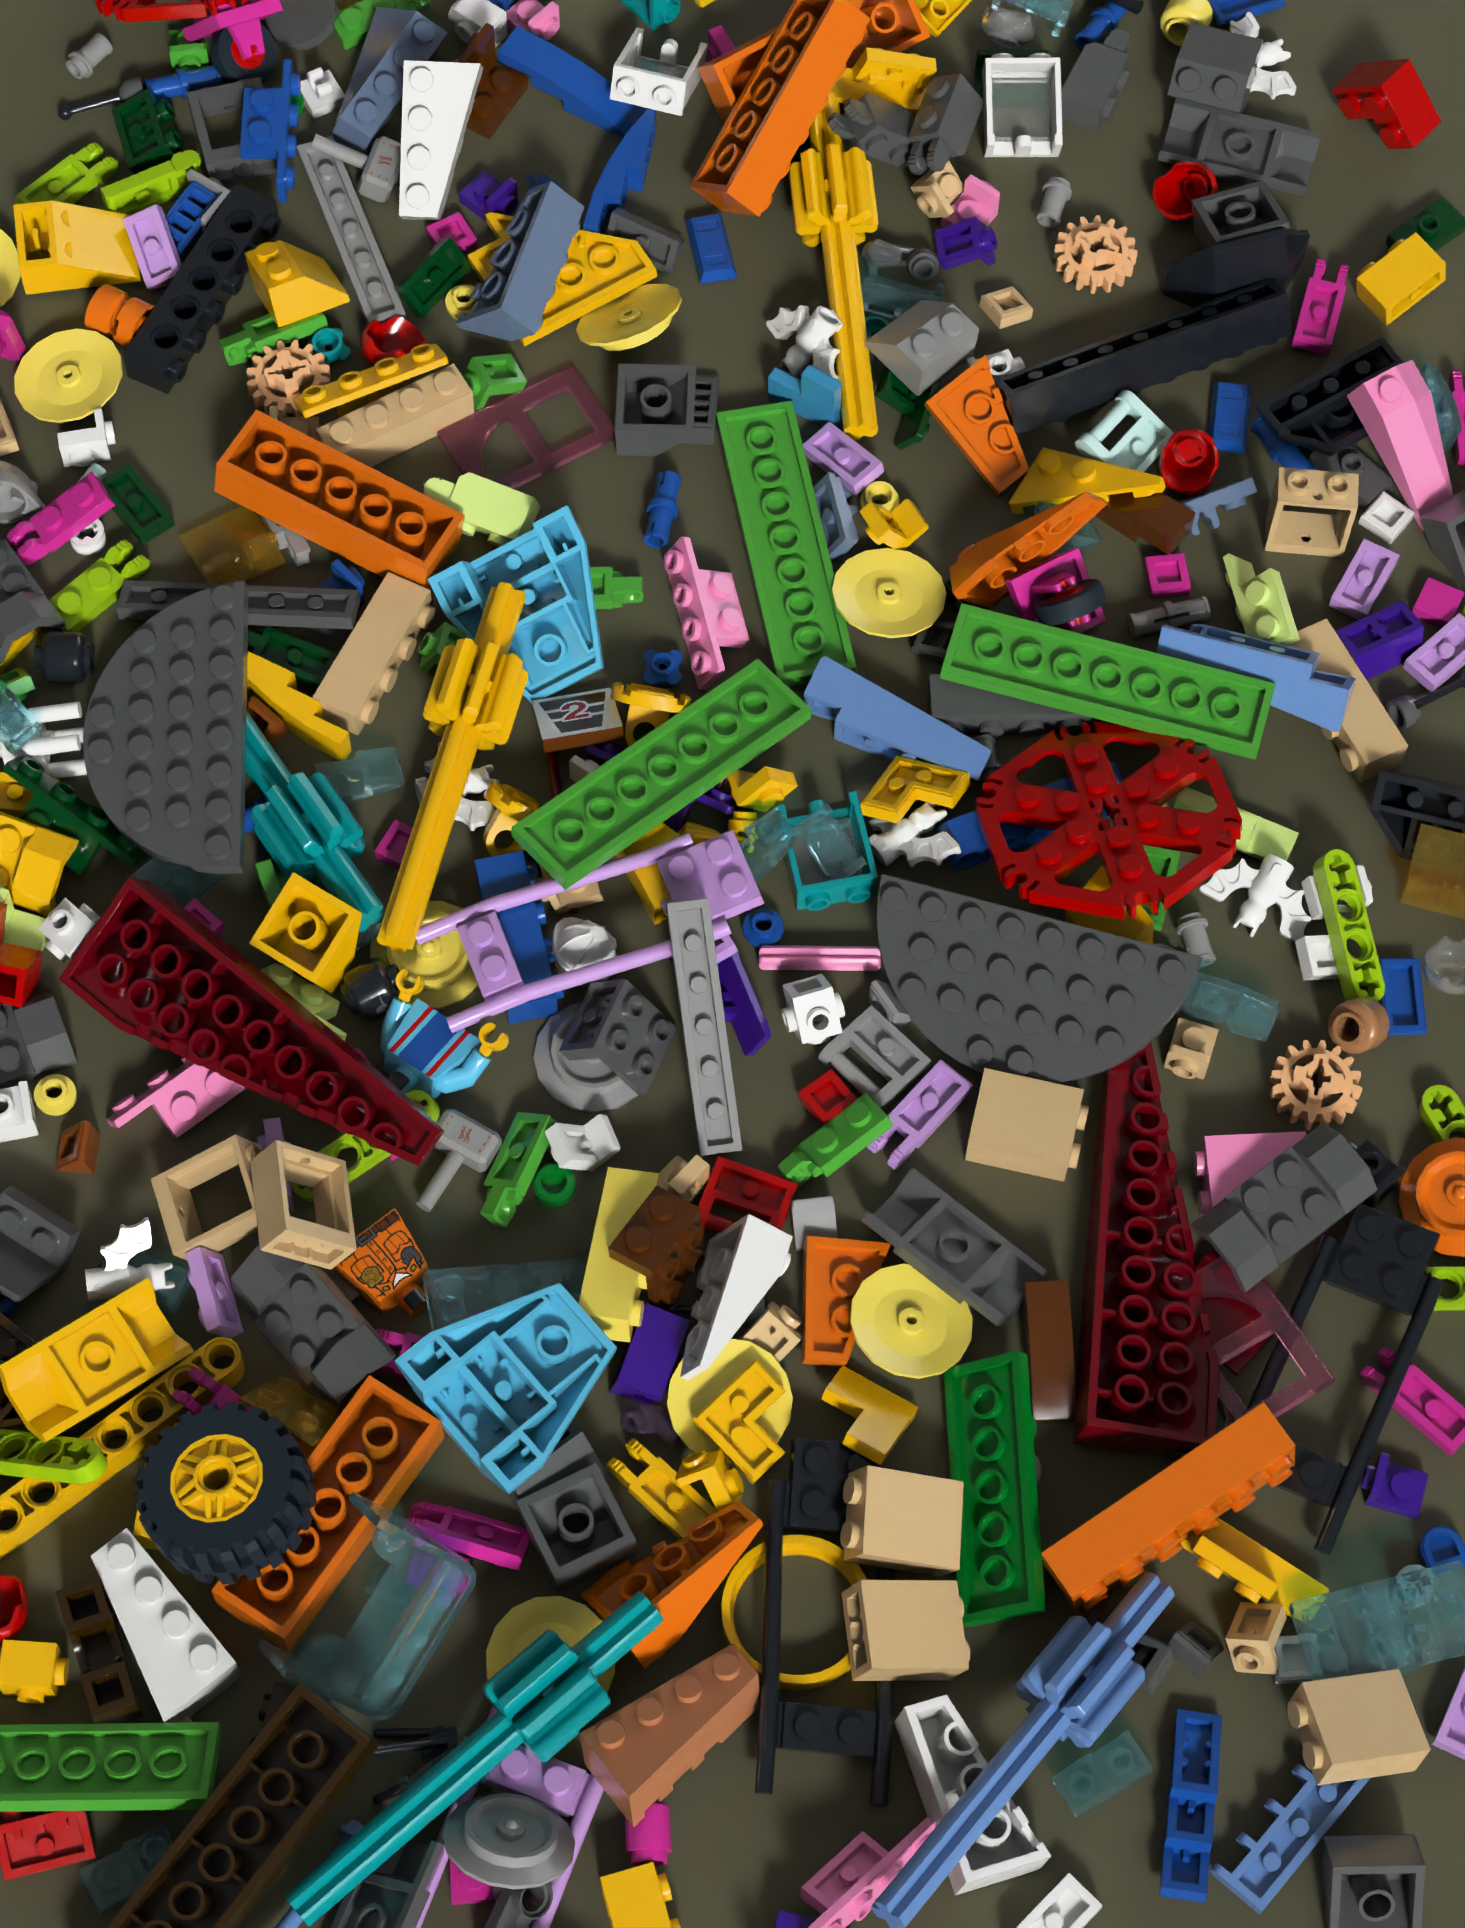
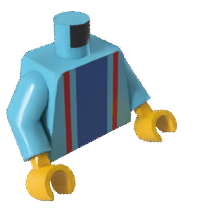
(424, 1051)

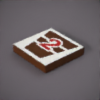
(577, 720)

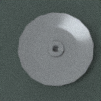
(577, 1084)
(508, 1841)

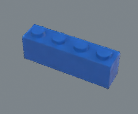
(521, 927)

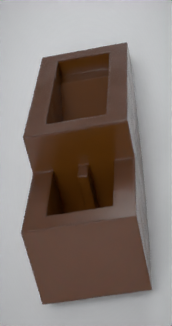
(1152, 517)
(1050, 1350)

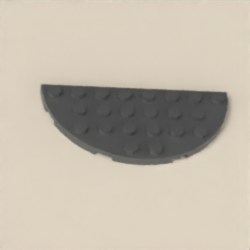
(172, 732)
(1024, 986)

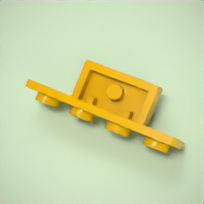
(888, 75)
(363, 387)
(1251, 1566)

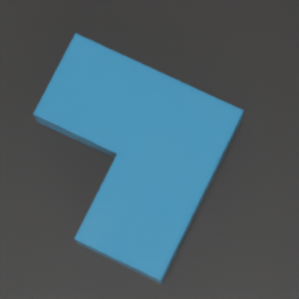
(813, 397)

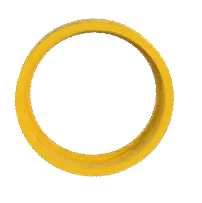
(753, 1559)

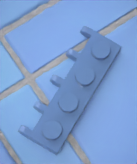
(1287, 1840)

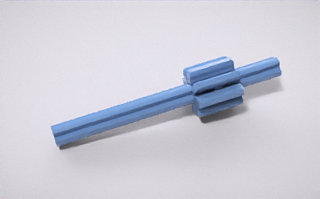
(1071, 1693)

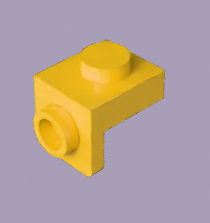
(896, 527)
(761, 789)
(721, 1481)

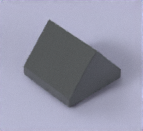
(1195, 1648)

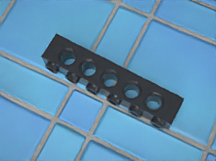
(204, 268)

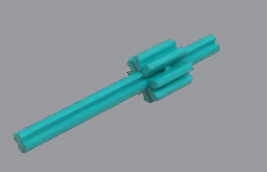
(308, 827)
(539, 1700)

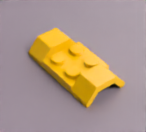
(32, 862)
(92, 1362)

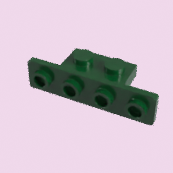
(900, 397)
(60, 810)

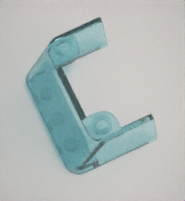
(395, 1629)

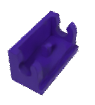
(1383, 639)
(650, 1356)

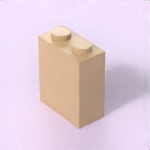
(1026, 1125)
(902, 1521)
(905, 1630)
(1357, 1727)

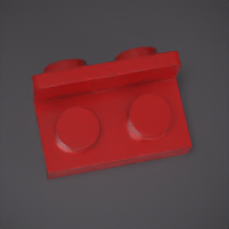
(43, 1841)

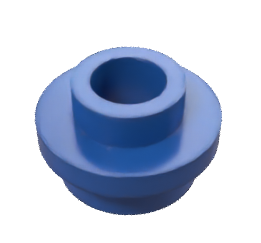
(757, 937)

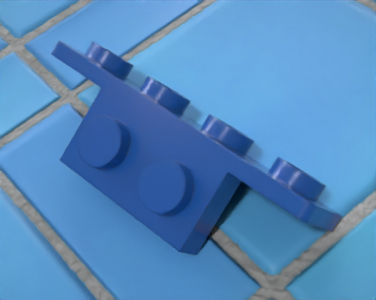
(268, 124)

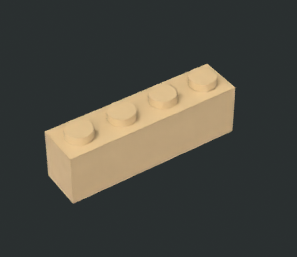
(401, 418)
(374, 653)
(1367, 734)

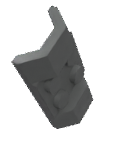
(1241, 146)
(21, 601)
(32, 1040)
(1286, 1205)
(954, 1248)
(310, 1324)
(393, 1892)

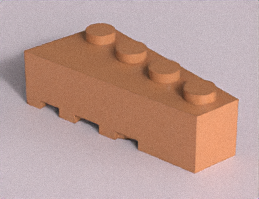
(669, 1730)

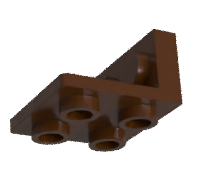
(498, 87)

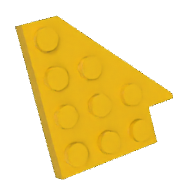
(594, 274)

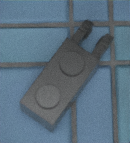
(1096, 80)
(943, 123)
(876, 128)

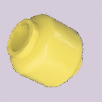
(1180, 14)

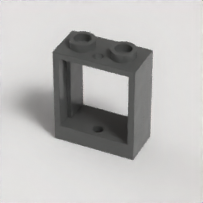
(226, 162)

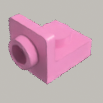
(534, 18)
(977, 200)

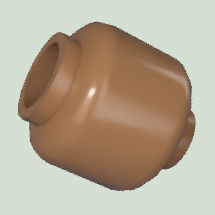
(1358, 1025)

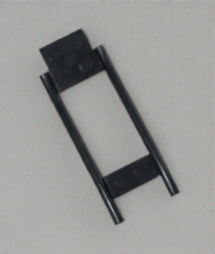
(1386, 1264)
(814, 1503)

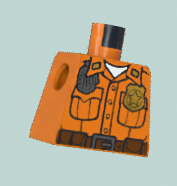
(387, 1267)

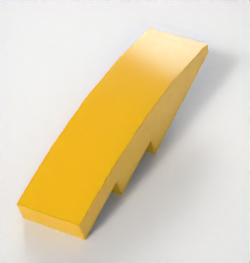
(300, 713)

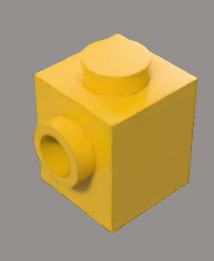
(32, 1670)

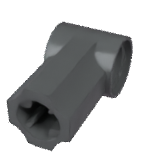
(519, 1906)

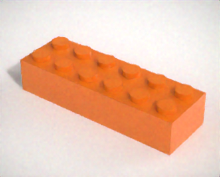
(892, 26)
(779, 105)
(337, 501)
(369, 1450)
(1170, 1508)

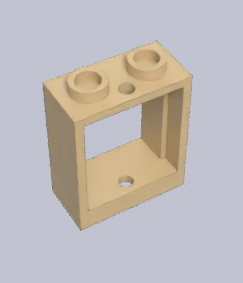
(1326, 532)
(177, 1204)
(291, 1237)

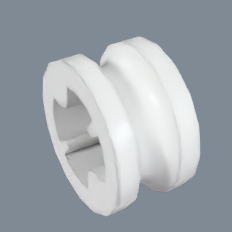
(90, 545)

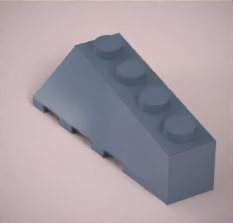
(378, 75)
(525, 266)

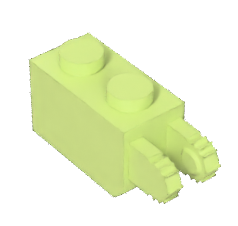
(487, 506)

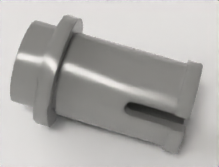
(82, 62)
(1055, 193)
(1195, 937)

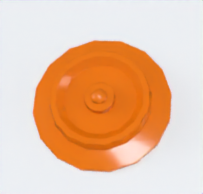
(1435, 1194)

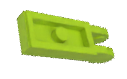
(71, 177)
(152, 185)
(97, 587)

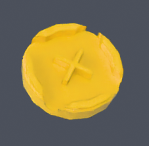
(646, 705)
(511, 808)

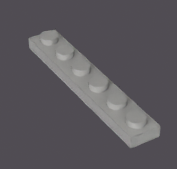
(351, 234)
(703, 1027)

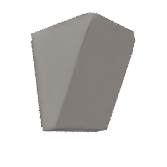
(886, 1002)
(813, 1218)

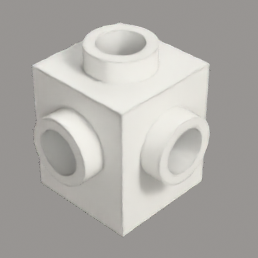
(68, 928)
(812, 1009)

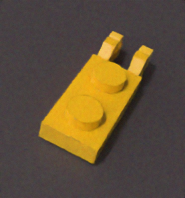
(658, 1491)

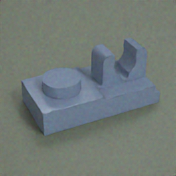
(1229, 495)
(836, 515)

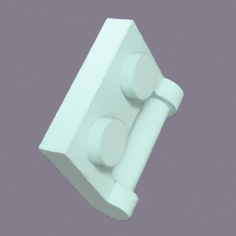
(1137, 446)

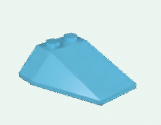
(559, 617)
(510, 1380)

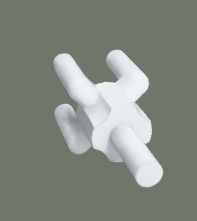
(52, 742)

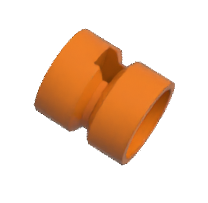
(116, 314)

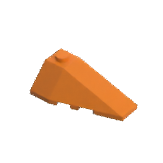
(985, 565)
(677, 1577)

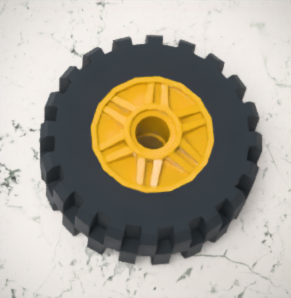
(225, 1493)

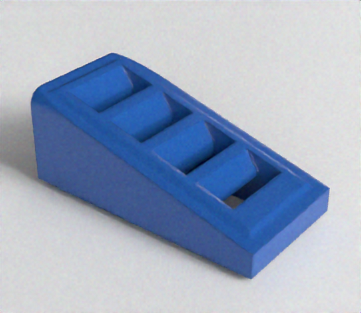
(193, 201)

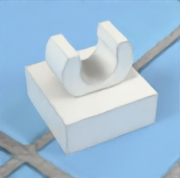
(321, 93)

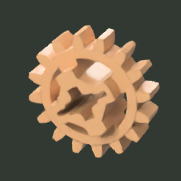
(1095, 254)
(284, 375)
(1297, 1089)

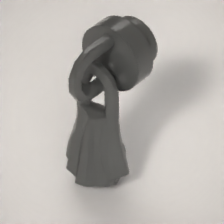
(922, 263)

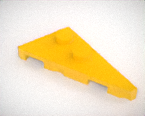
(1062, 476)

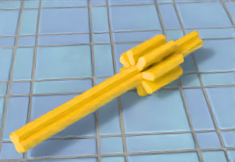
(836, 207)
(473, 709)

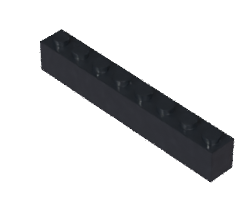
(1145, 356)

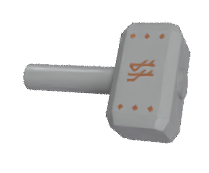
(379, 169)
(465, 1143)

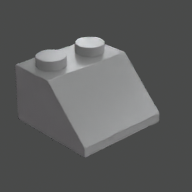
(925, 343)

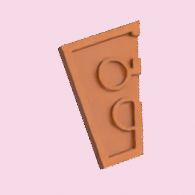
(977, 423)
(830, 1280)

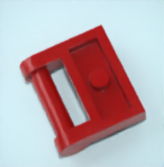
(746, 1192)

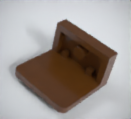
(662, 1244)

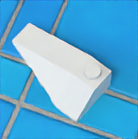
(734, 1279)

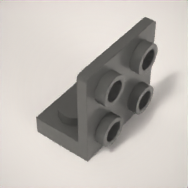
(620, 1031)
(32, 1244)

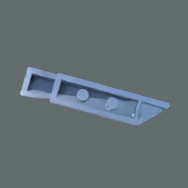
(1299, 687)
(887, 724)

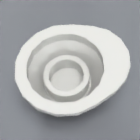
(581, 943)

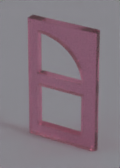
(468, 436)
(1220, 1282)

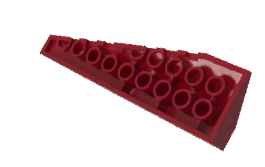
(193, 994)
(1143, 1331)

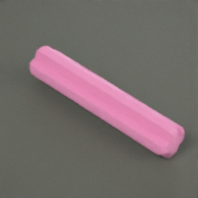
(819, 958)

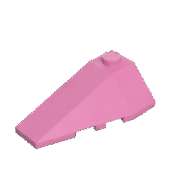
(1406, 433)

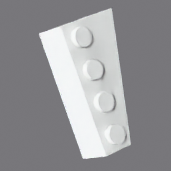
(434, 121)
(169, 1640)
(944, 1765)

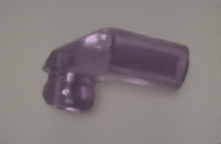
(649, 1419)

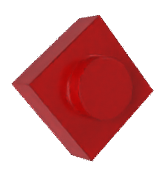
(826, 1097)

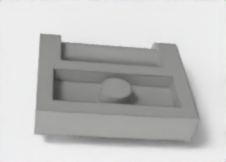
(883, 1049)

